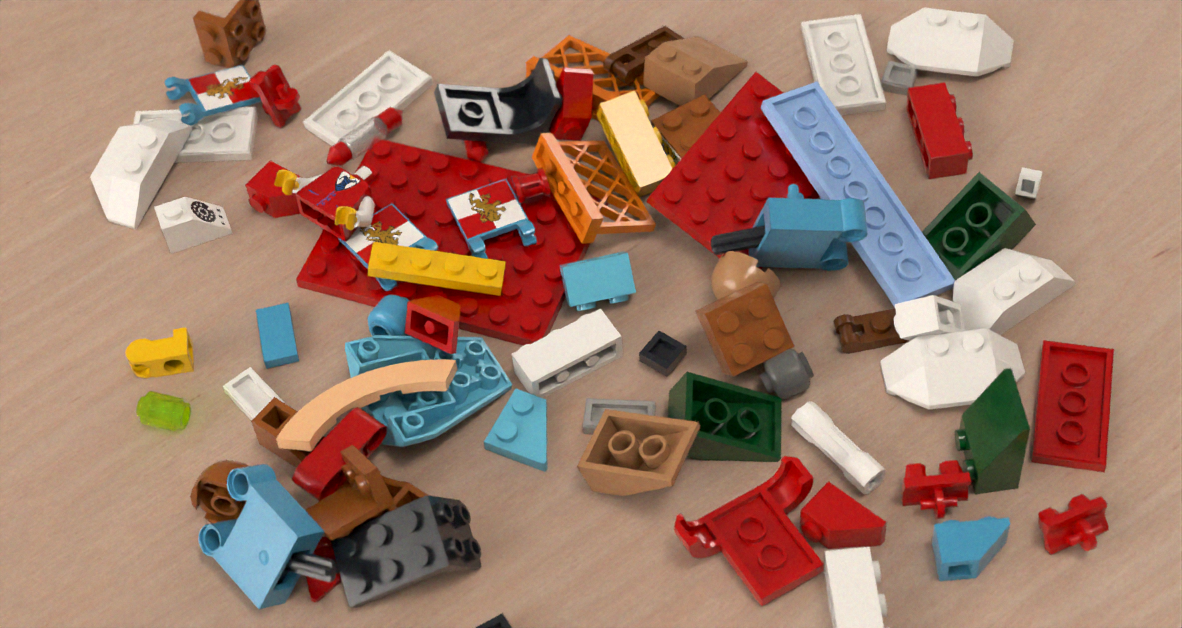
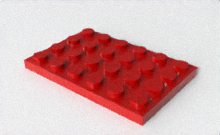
(731, 170)

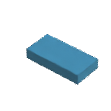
(277, 335)

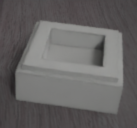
(898, 78)

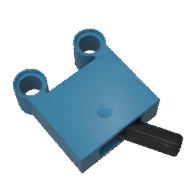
(799, 232)
(268, 541)

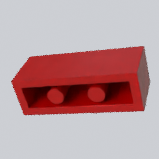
(938, 130)

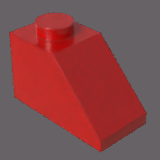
(576, 107)
(267, 197)
(434, 322)
(840, 521)

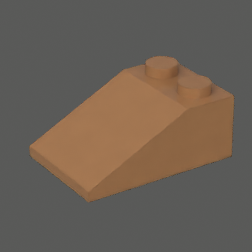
(689, 69)
(636, 452)

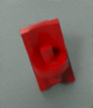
(277, 96)
(935, 491)
(1075, 526)

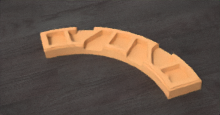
(321, 413)

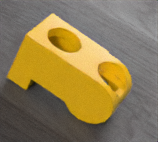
(162, 356)

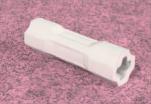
(856, 464)

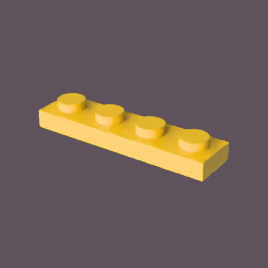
(436, 268)

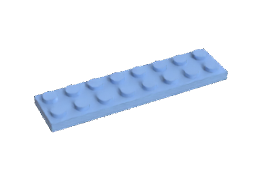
(841, 170)

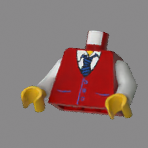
(333, 199)

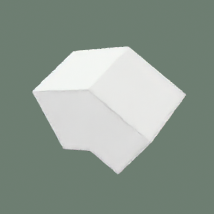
(1028, 183)

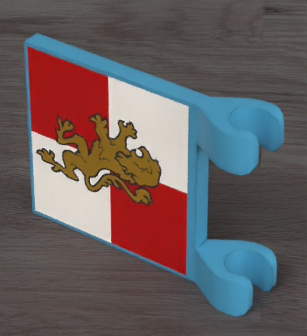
(213, 93)
(489, 213)
(387, 227)

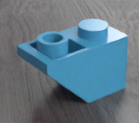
(968, 546)

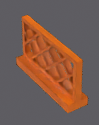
(591, 53)
(573, 192)

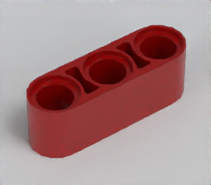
(321, 469)

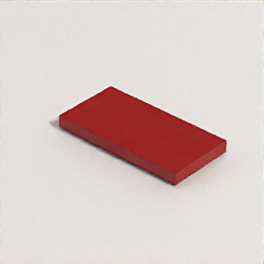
(1073, 406)

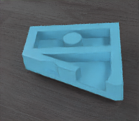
(521, 431)

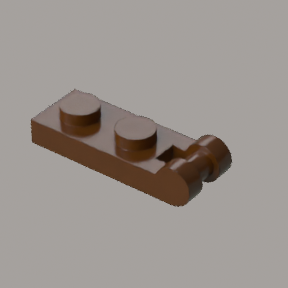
(635, 54)
(876, 327)

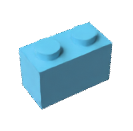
(598, 280)

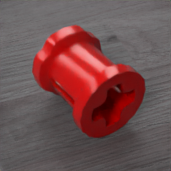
(541, 188)

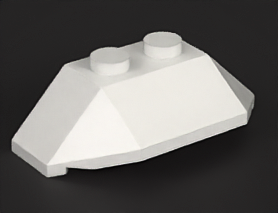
(950, 42)
(136, 167)
(1008, 290)
(949, 367)

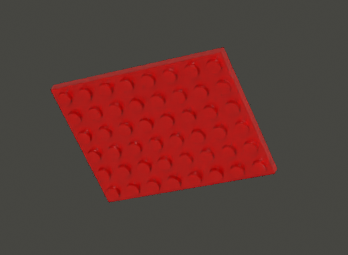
(418, 186)

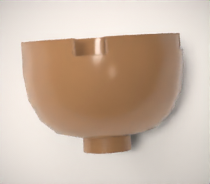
(738, 271)

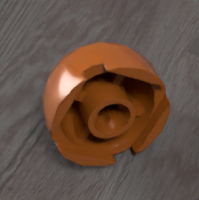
(212, 492)

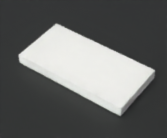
(844, 63)
(382, 85)
(214, 137)

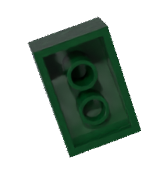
(977, 226)
(731, 418)
(994, 436)

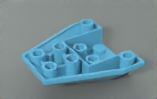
(428, 414)

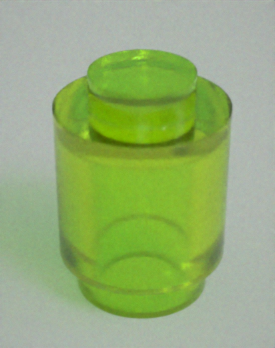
(163, 411)

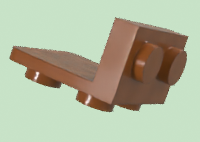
(231, 38)

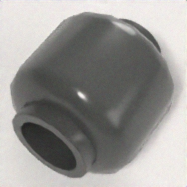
(787, 374)

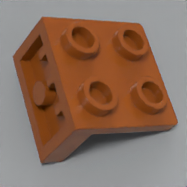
(356, 502)

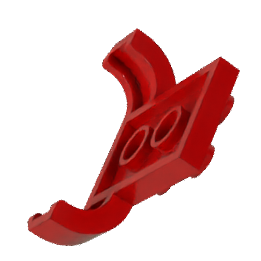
(759, 535)

